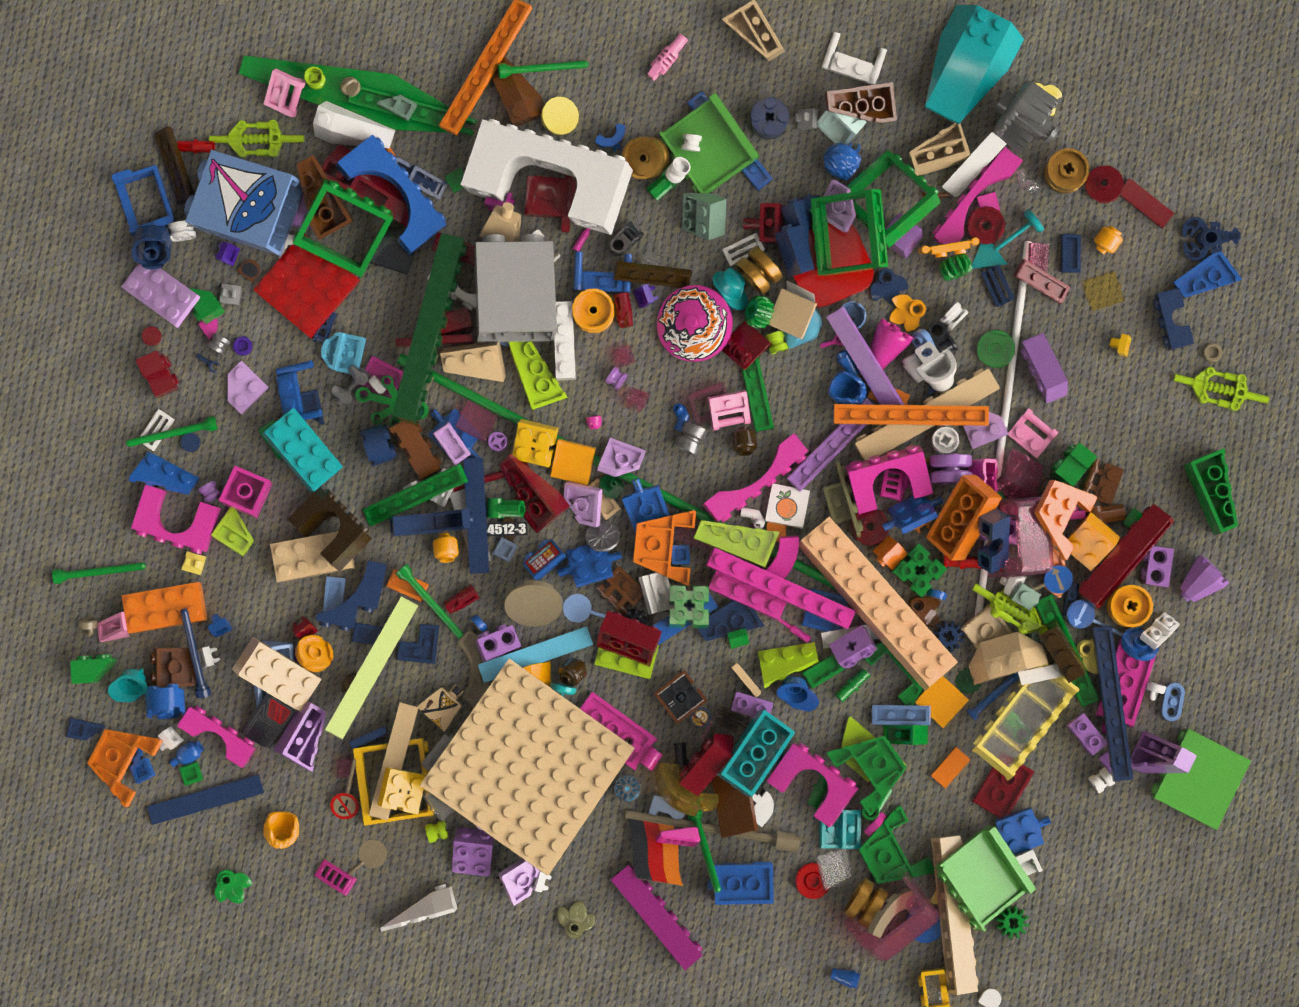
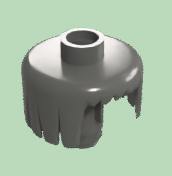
(1025, 115)

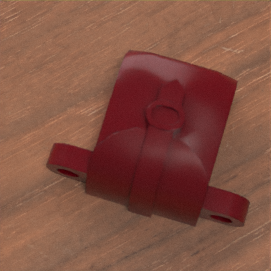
(550, 198)

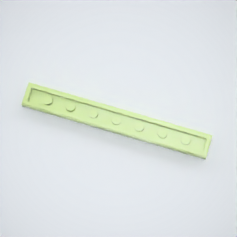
(371, 668)

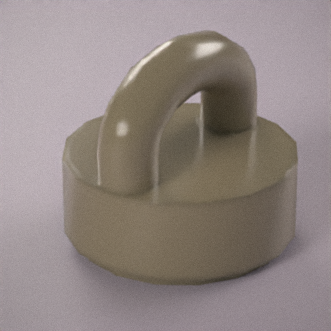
(350, 86)
(87, 623)

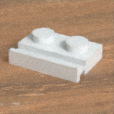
(655, 592)

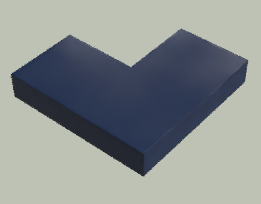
(423, 651)

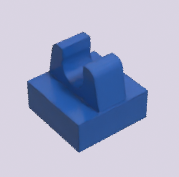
(219, 626)

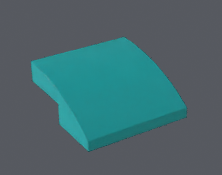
(844, 832)

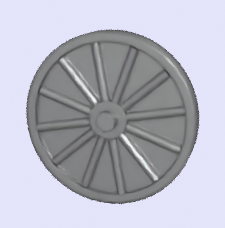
(603, 537)

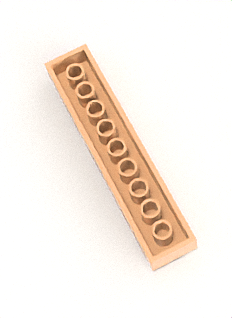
(877, 603)

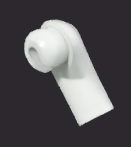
(755, 516)

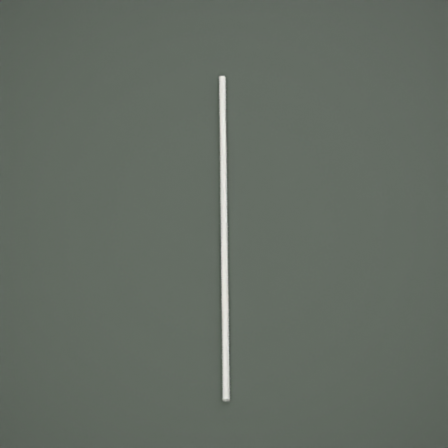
(1006, 402)

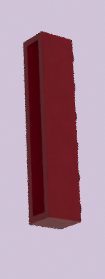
(1125, 556)

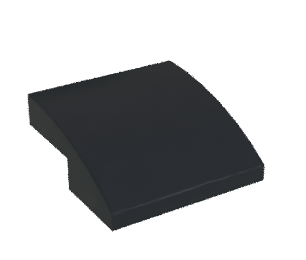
(391, 254)

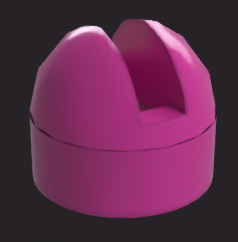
(594, 422)

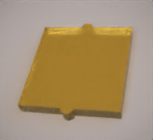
(1103, 291)

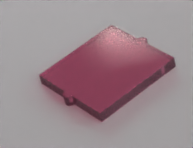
(476, 421)

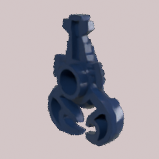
(1207, 238)

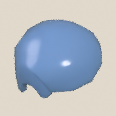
(856, 311)

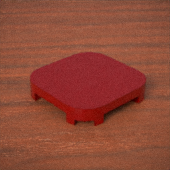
(845, 250)

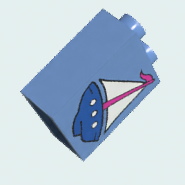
(244, 202)

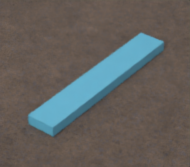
(538, 653)

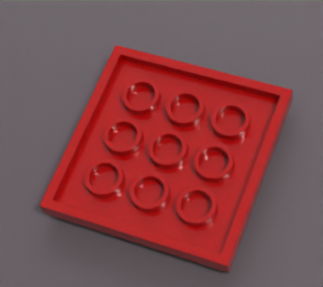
(306, 288)

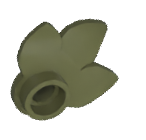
(575, 916)

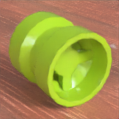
(311, 75)
(777, 342)
(436, 831)

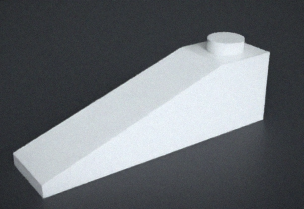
(346, 127)

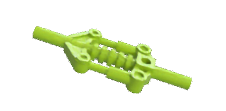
(275, 138)
(1240, 392)
(999, 606)

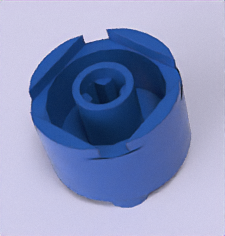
(165, 702)

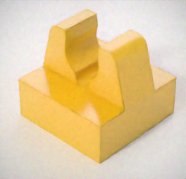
(1121, 344)

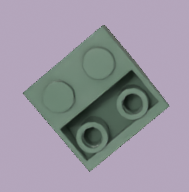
(704, 215)

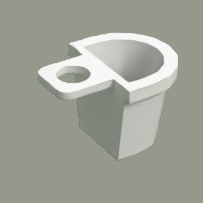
(937, 368)

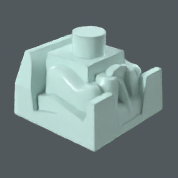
(839, 127)

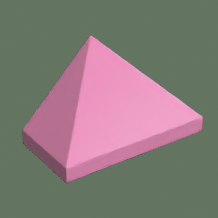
(112, 628)

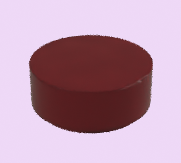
(151, 336)

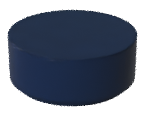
(190, 442)

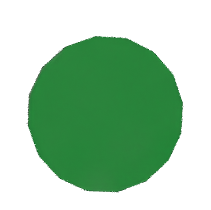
(996, 349)

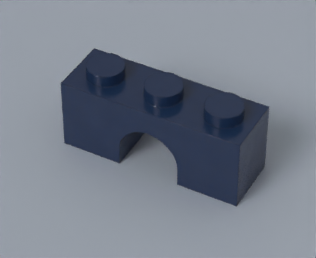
(1175, 335)
(995, 527)

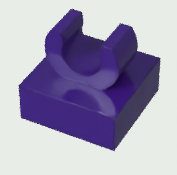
(227, 253)
(644, 296)

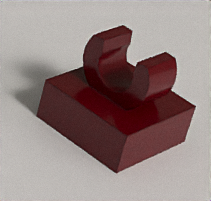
(305, 628)

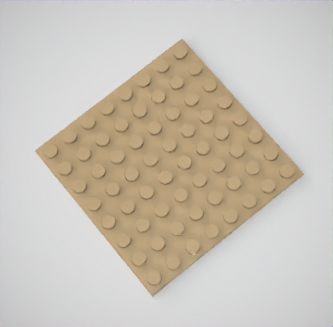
(527, 767)

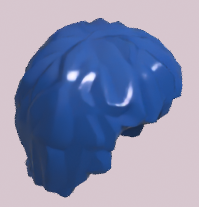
(841, 160)
(847, 388)

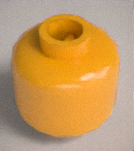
(1108, 239)
(445, 548)

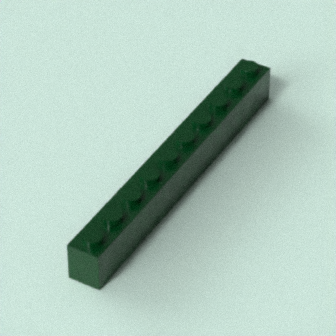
(429, 328)

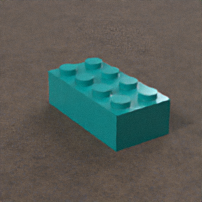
(302, 450)
(756, 752)

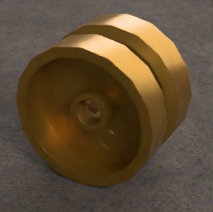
(656, 157)
(1056, 174)
(759, 270)
(864, 901)

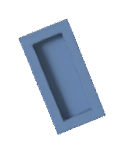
(334, 593)

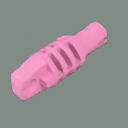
(666, 57)

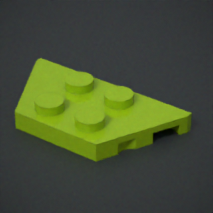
(853, 735)

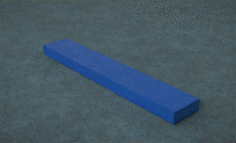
(754, 172)

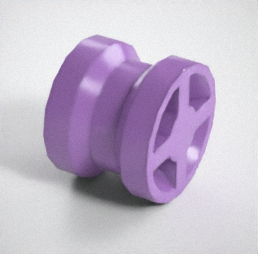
(616, 378)
(495, 441)
(210, 491)

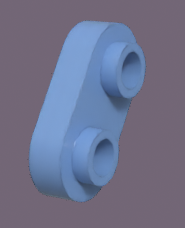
(921, 337)
(1173, 702)

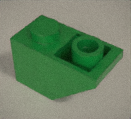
(207, 306)

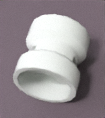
(678, 170)
(1098, 783)

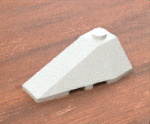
(433, 905)

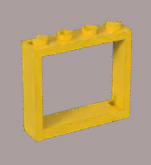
(363, 782)

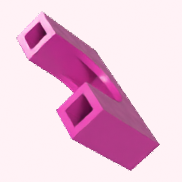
(862, 475)
(148, 522)
(839, 789)

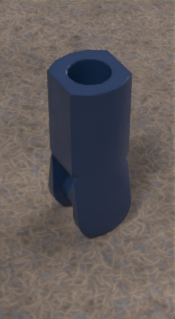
(326, 326)
(1070, 595)

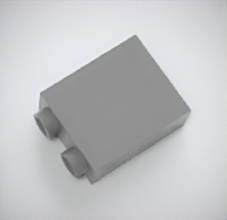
(515, 289)

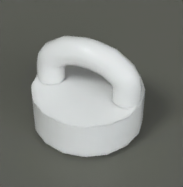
(1155, 689)

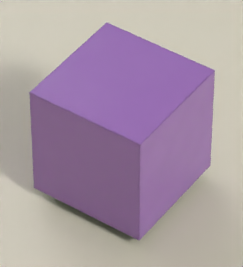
(908, 242)

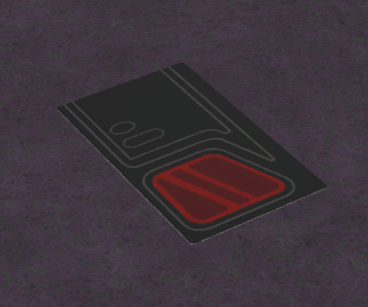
(268, 721)

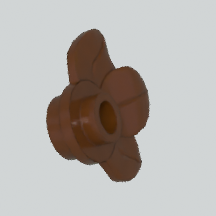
(926, 609)

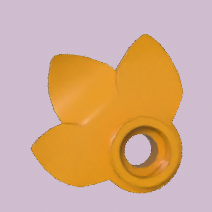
(904, 312)

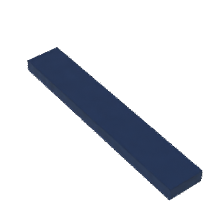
(477, 506)
(205, 799)

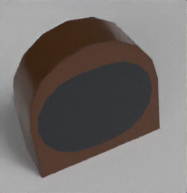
(250, 269)

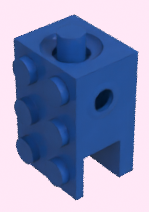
(744, 883)

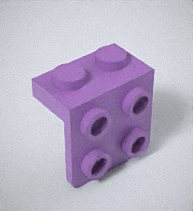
(472, 852)

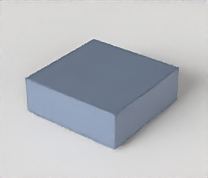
(505, 549)

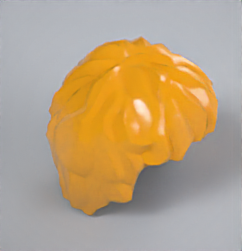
(281, 829)

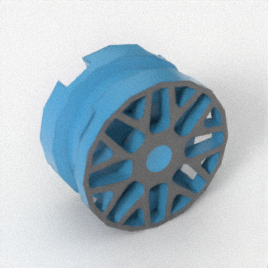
(627, 788)

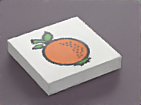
(787, 506)

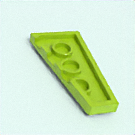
(537, 380)
(743, 542)

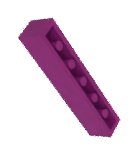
(657, 917)

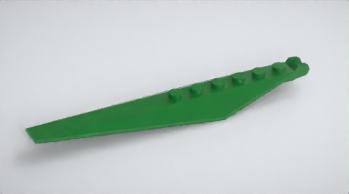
(374, 87)

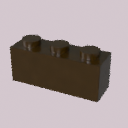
(1061, 650)

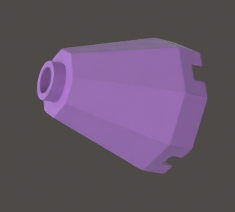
(1202, 580)

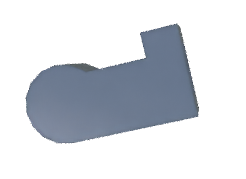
(661, 805)

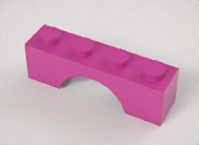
(747, 595)
(237, 749)

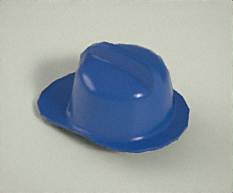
(797, 695)

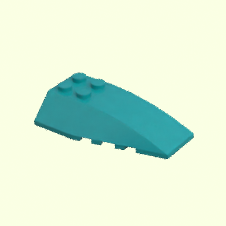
(970, 60)

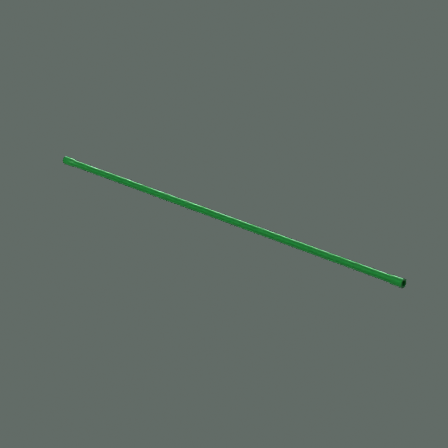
(628, 477)

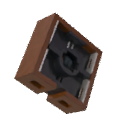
(680, 697)

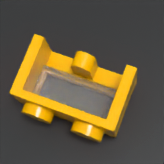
(934, 988)

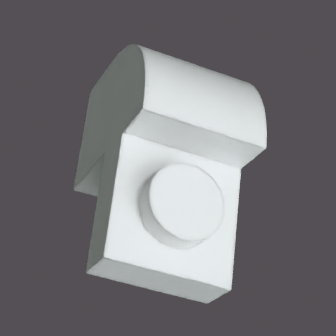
(763, 807)

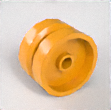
(593, 322)
(1141, 606)

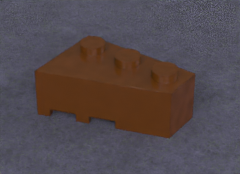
(417, 449)

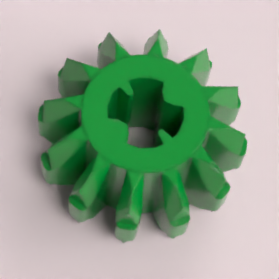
(955, 267)
(759, 312)
(1013, 929)

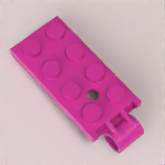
(1133, 682)
(623, 728)

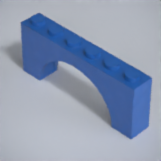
(373, 159)

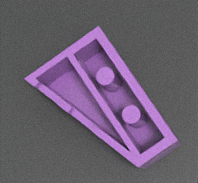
(1045, 368)
(302, 736)
(1160, 756)

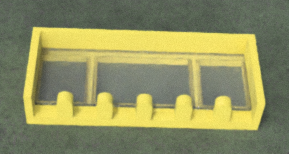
(1023, 723)

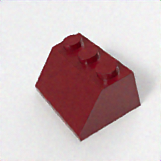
(628, 638)
(706, 763)

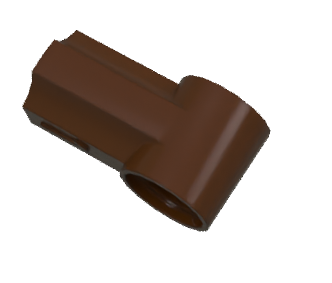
(1109, 513)

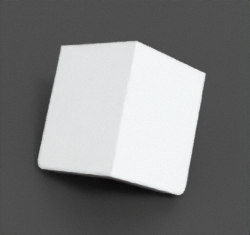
(1028, 861)

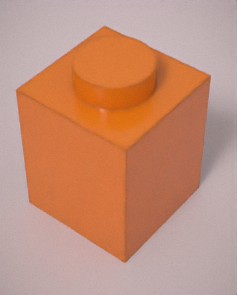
(889, 553)

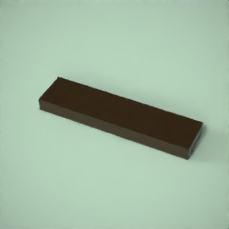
(174, 164)
(652, 274)

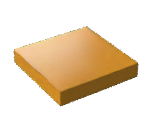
(573, 462)
(944, 701)

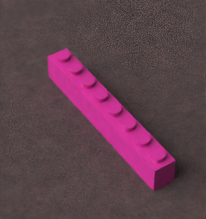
(780, 588)

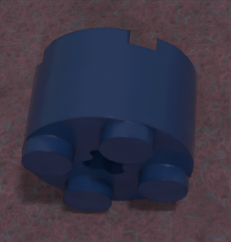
(769, 129)
(151, 246)
(377, 444)

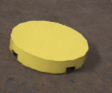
(559, 116)

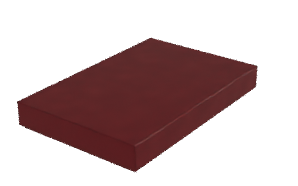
(1000, 795)

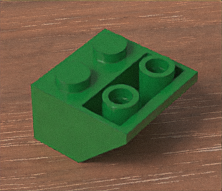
(90, 670)

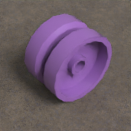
(950, 468)

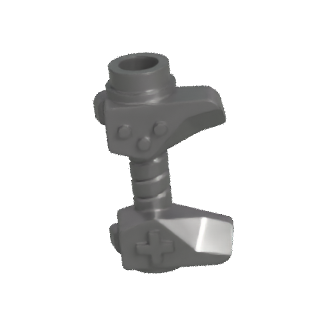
(345, 396)

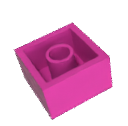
(245, 492)

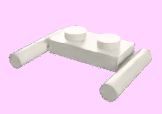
(851, 66)

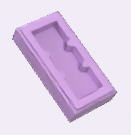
(452, 443)

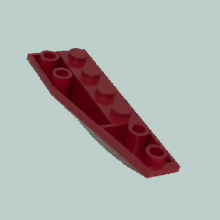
(371, 186)

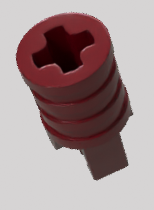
(623, 310)
(461, 599)

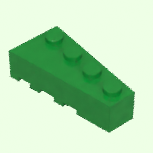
(1212, 488)

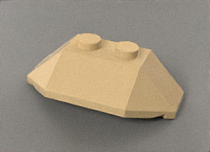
(1006, 657)

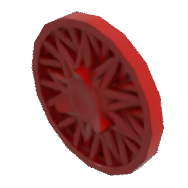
(809, 881)

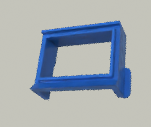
(127, 176)

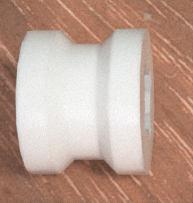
(691, 142)

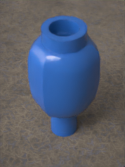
(187, 753)

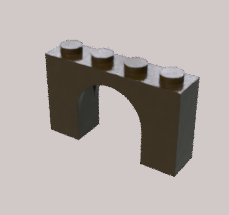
(351, 535)

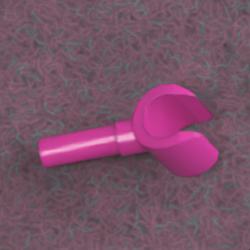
(836, 340)

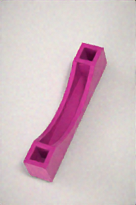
(1002, 168)
(725, 502)

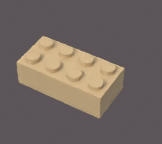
(302, 558)
(276, 674)

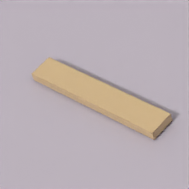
(395, 751)

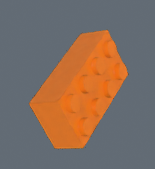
(958, 521)
(162, 607)

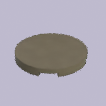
(533, 603)

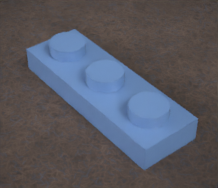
(901, 715)

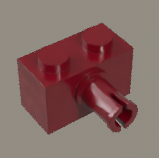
(769, 223)

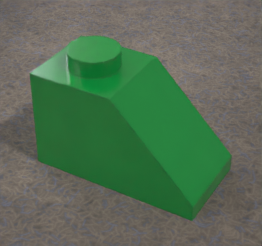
(906, 734)

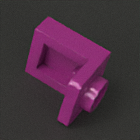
(491, 202)

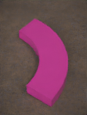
(785, 556)

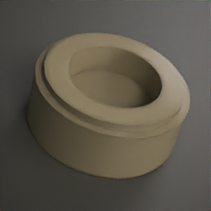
(1212, 352)

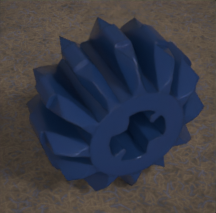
(953, 632)

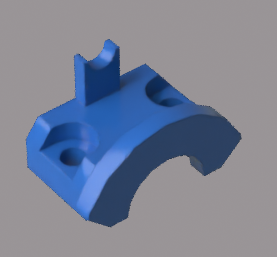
(612, 142)

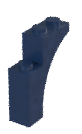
(794, 236)
(430, 523)
(366, 595)

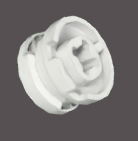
(181, 231)
(952, 314)
(945, 440)

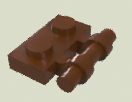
(1107, 484)
(625, 586)

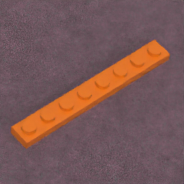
(485, 67)
(911, 415)

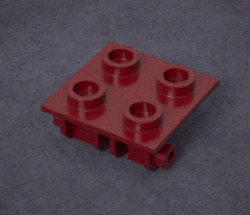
(745, 345)

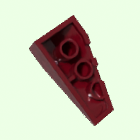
(540, 498)

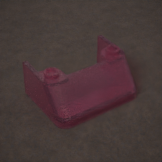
(1033, 543)
(923, 917)

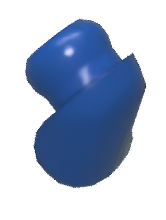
(682, 416)

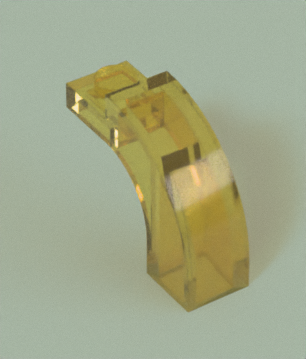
(679, 797)

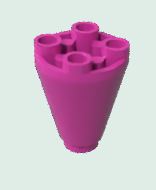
(888, 342)

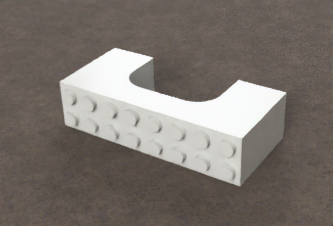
(505, 150)

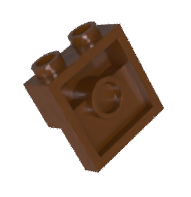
(172, 667)

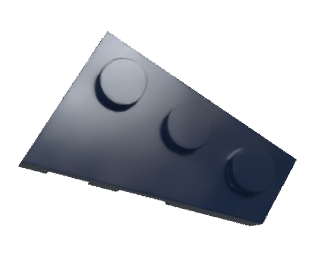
(729, 619)

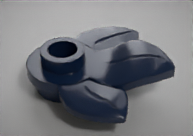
(888, 289)

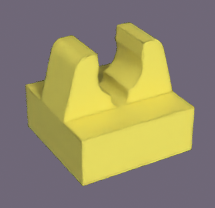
(193, 563)

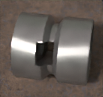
(690, 439)

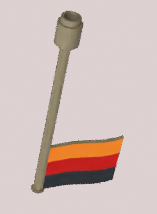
(660, 861)

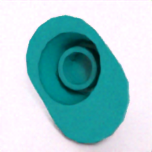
(731, 287)
(128, 686)

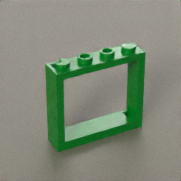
(912, 216)
(875, 226)
(329, 254)

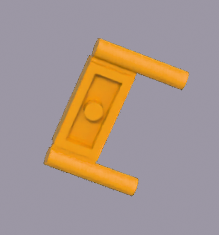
(941, 250)

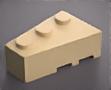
(755, 30)
(941, 151)
(475, 360)

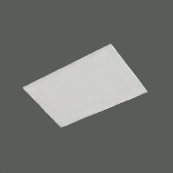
(800, 291)

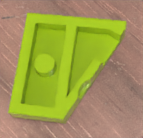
(233, 533)

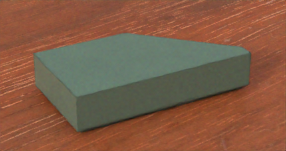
(399, 106)

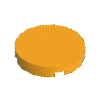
(314, 653)

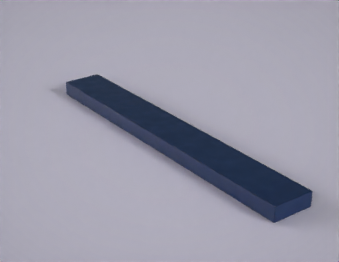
(1112, 703)

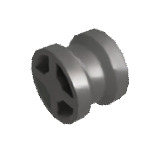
(218, 343)

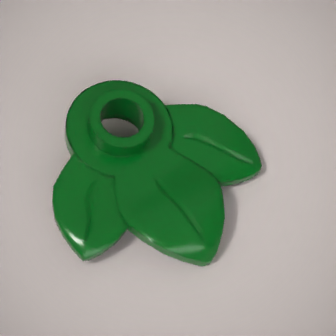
(233, 888)

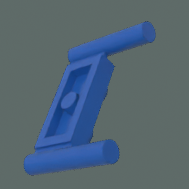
(598, 280)
(290, 391)

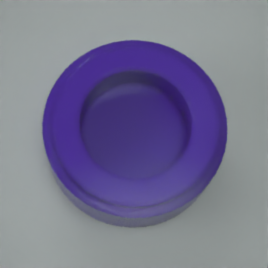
(242, 346)

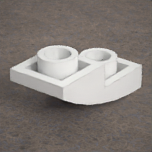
(1159, 631)

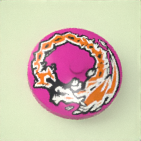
(694, 323)

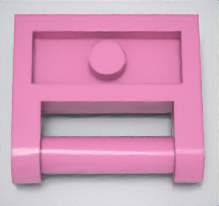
(278, 92)
(729, 404)
(1028, 438)

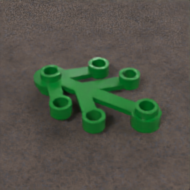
(385, 400)

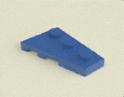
(1207, 275)
(160, 472)

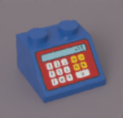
(544, 559)

